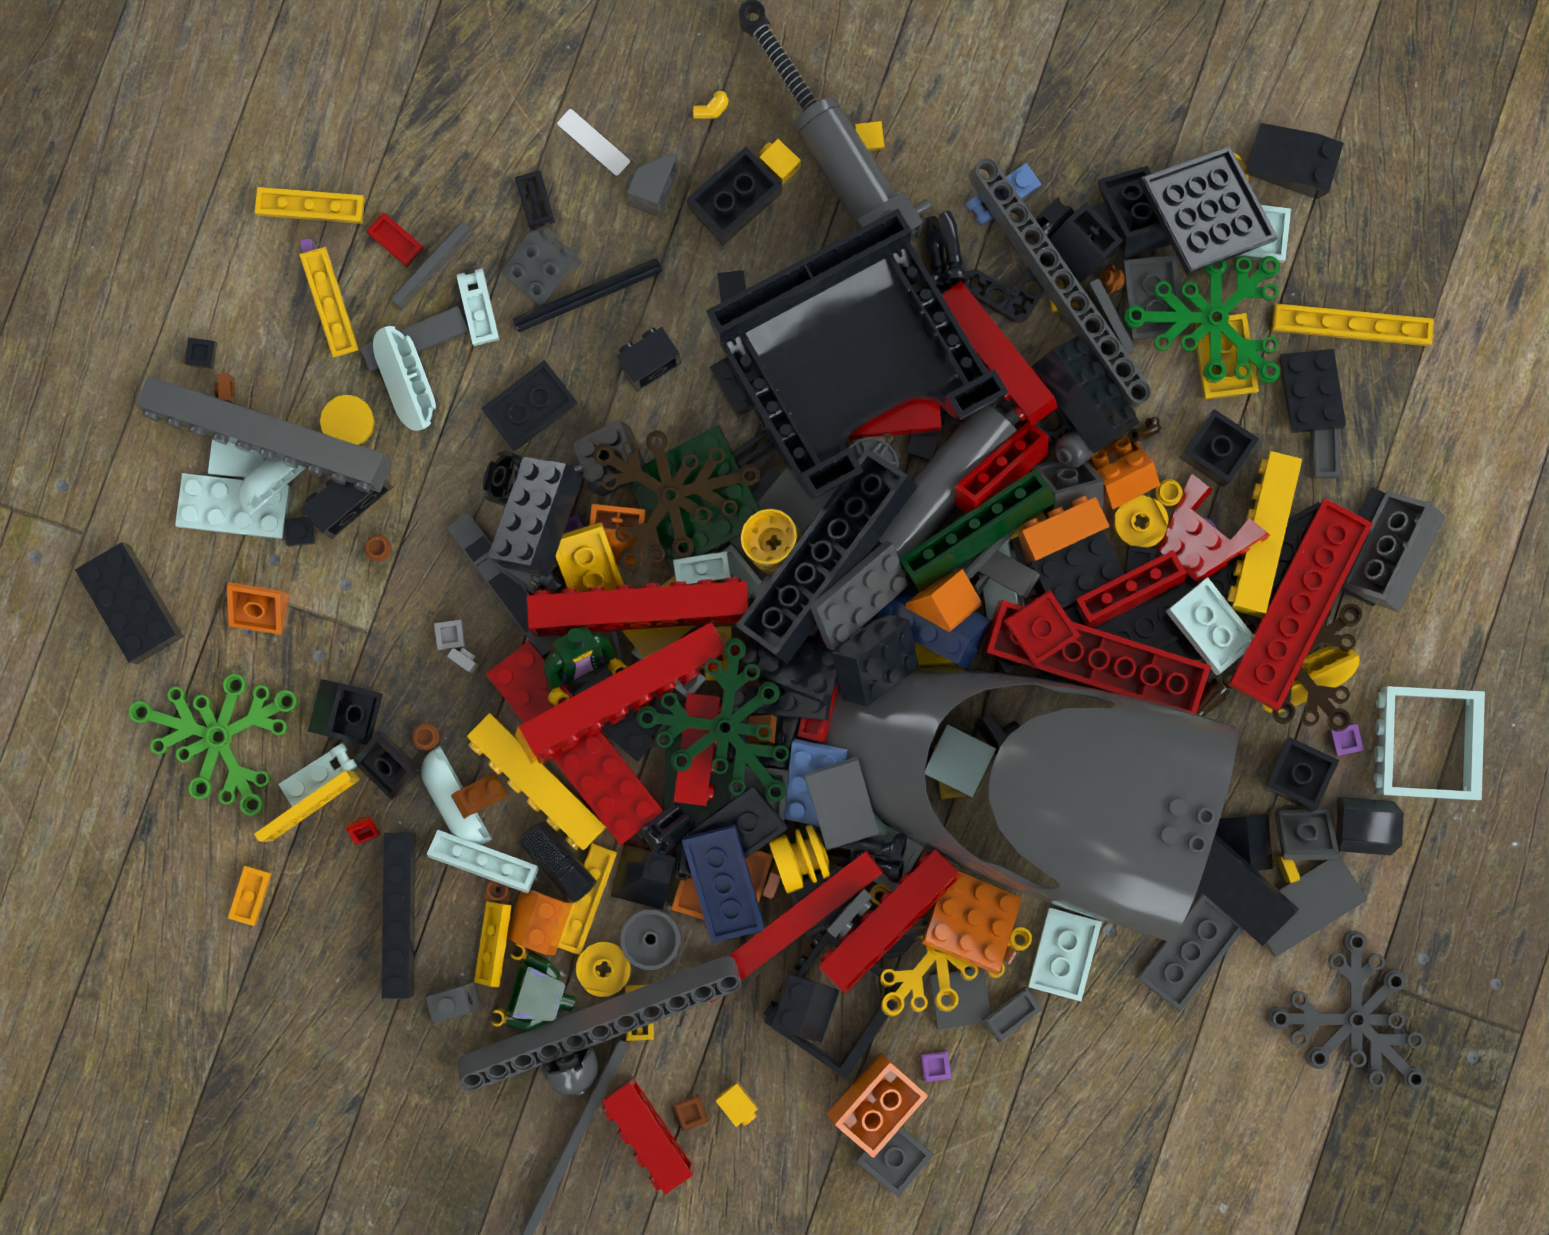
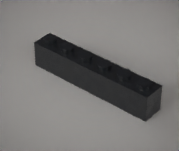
(398, 915)

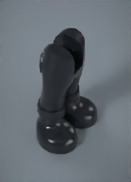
(943, 234)
(893, 850)

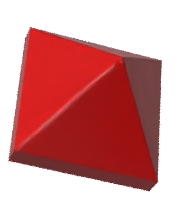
(362, 830)

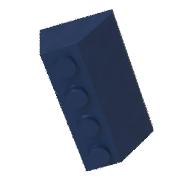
(957, 646)

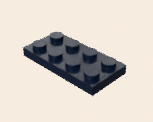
(723, 883)

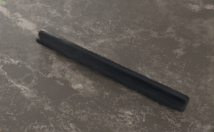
(587, 295)

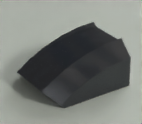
(1369, 826)

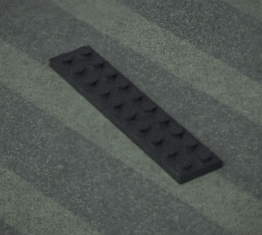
(1154, 627)

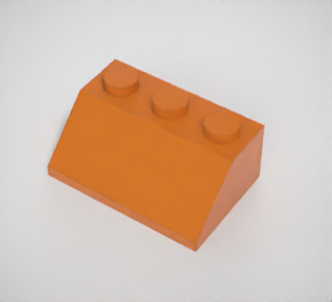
(1061, 528)
(877, 1105)

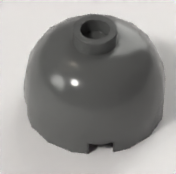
(572, 1073)

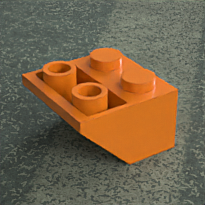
(1125, 471)
(612, 518)

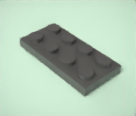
(859, 595)

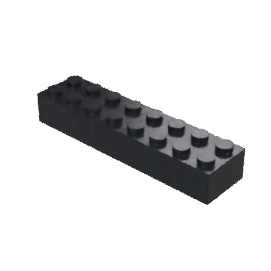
(825, 553)

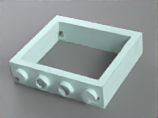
(1472, 743)

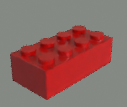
(648, 1135)

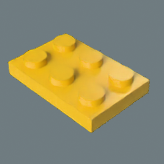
(1229, 385)
(588, 559)

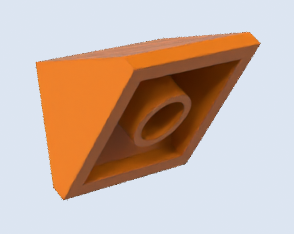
(946, 601)
(256, 608)

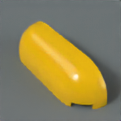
(1326, 668)

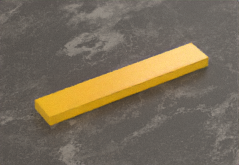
(1352, 324)

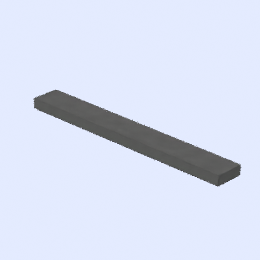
(575, 1137)

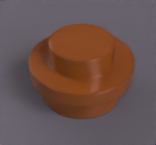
(378, 548)
(425, 737)

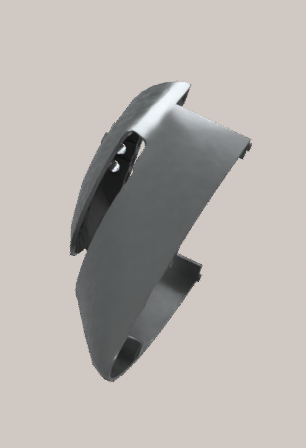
(1091, 796)

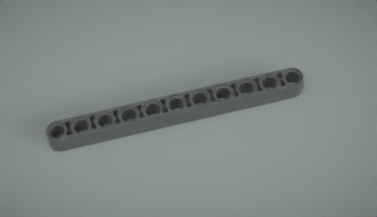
(1058, 270)
(598, 1023)

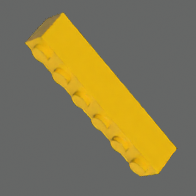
(1271, 512)
(542, 787)

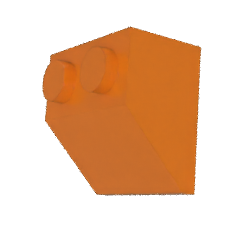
(538, 921)

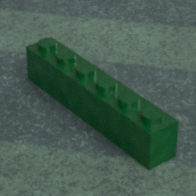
(977, 530)

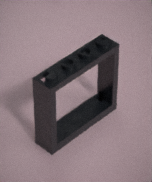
(868, 1033)

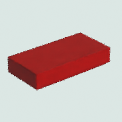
(395, 239)

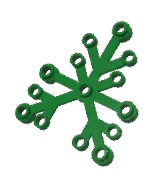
(1182, 317)

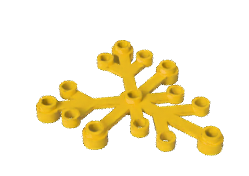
(913, 978)

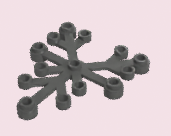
(1379, 1043)

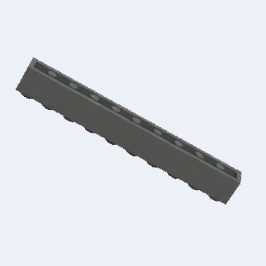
(264, 434)

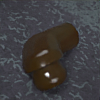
(1142, 434)

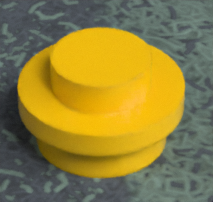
(1168, 492)

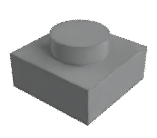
(449, 635)
(463, 658)

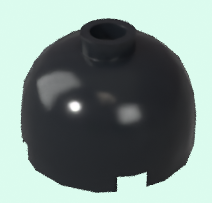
(501, 476)

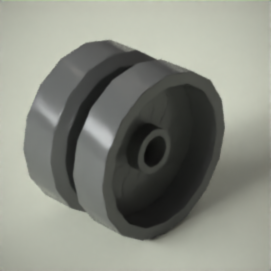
(634, 936)

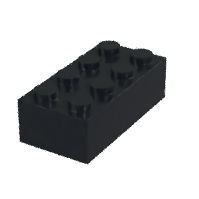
(1086, 394)
(535, 516)
(129, 603)

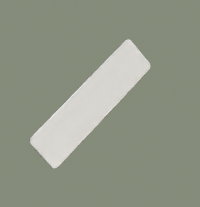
(593, 142)

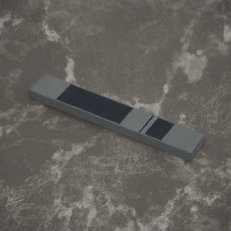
(510, 593)

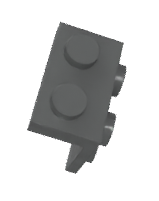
(541, 264)

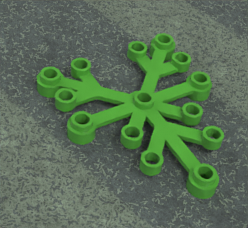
(187, 727)

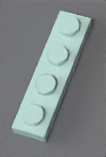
(482, 861)

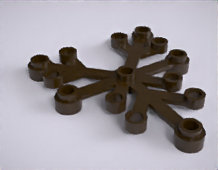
(701, 486)
(1319, 694)

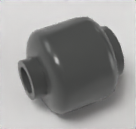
(1072, 449)

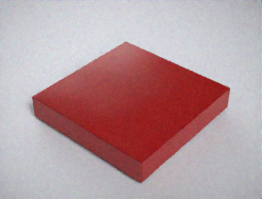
(1042, 628)

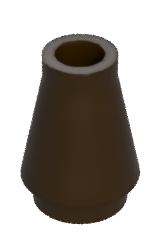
(1212, 697)

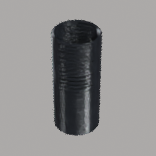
(556, 858)

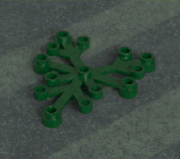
(745, 752)

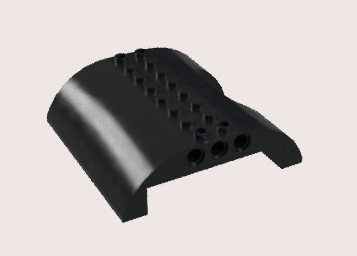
(845, 345)

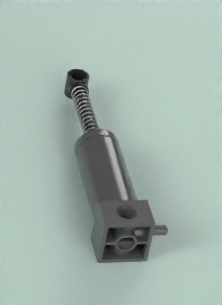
(834, 140)

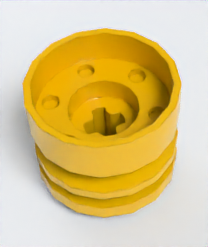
(763, 532)
(800, 858)

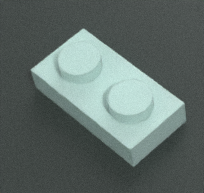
(702, 567)

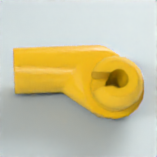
(713, 108)

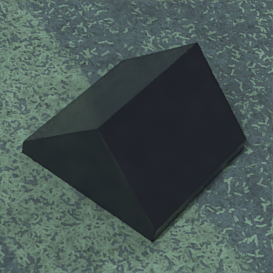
(387, 765)
(1249, 838)

